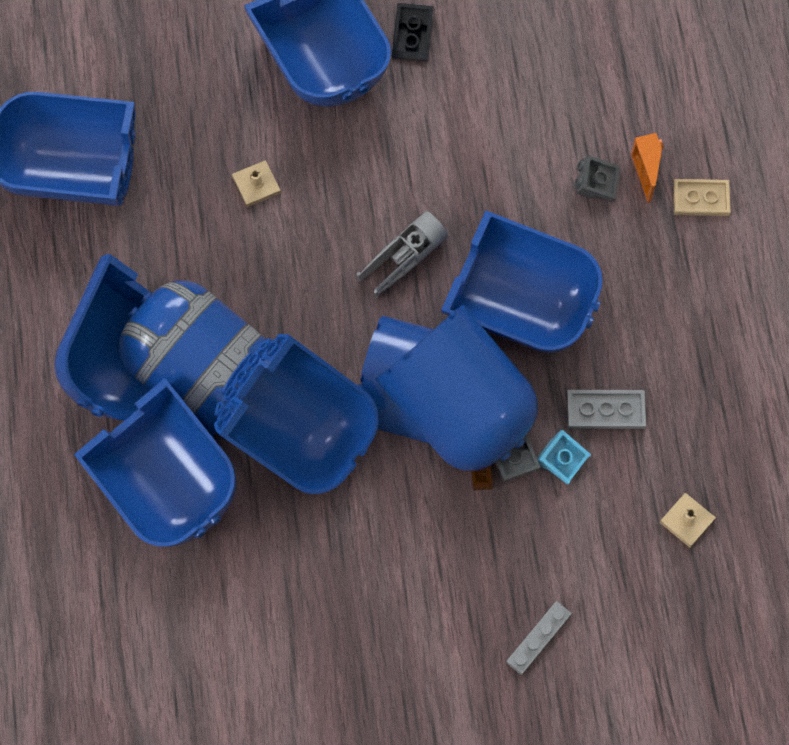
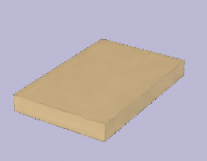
(701, 197)

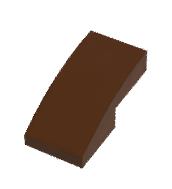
(482, 479)

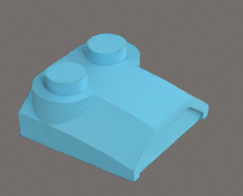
(563, 456)

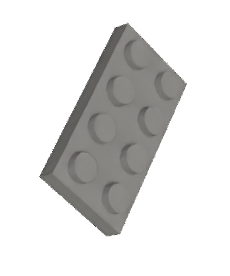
(606, 409)

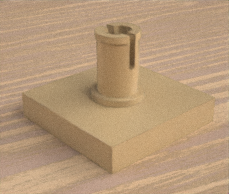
(256, 183)
(687, 520)

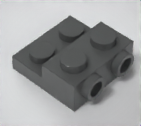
(597, 178)
(519, 463)

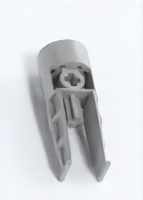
(426, 231)

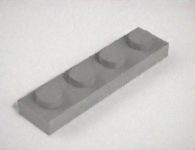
(538, 638)

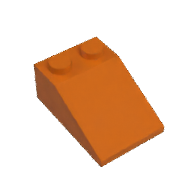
(646, 158)

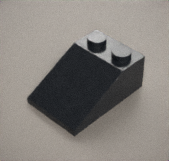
(413, 31)

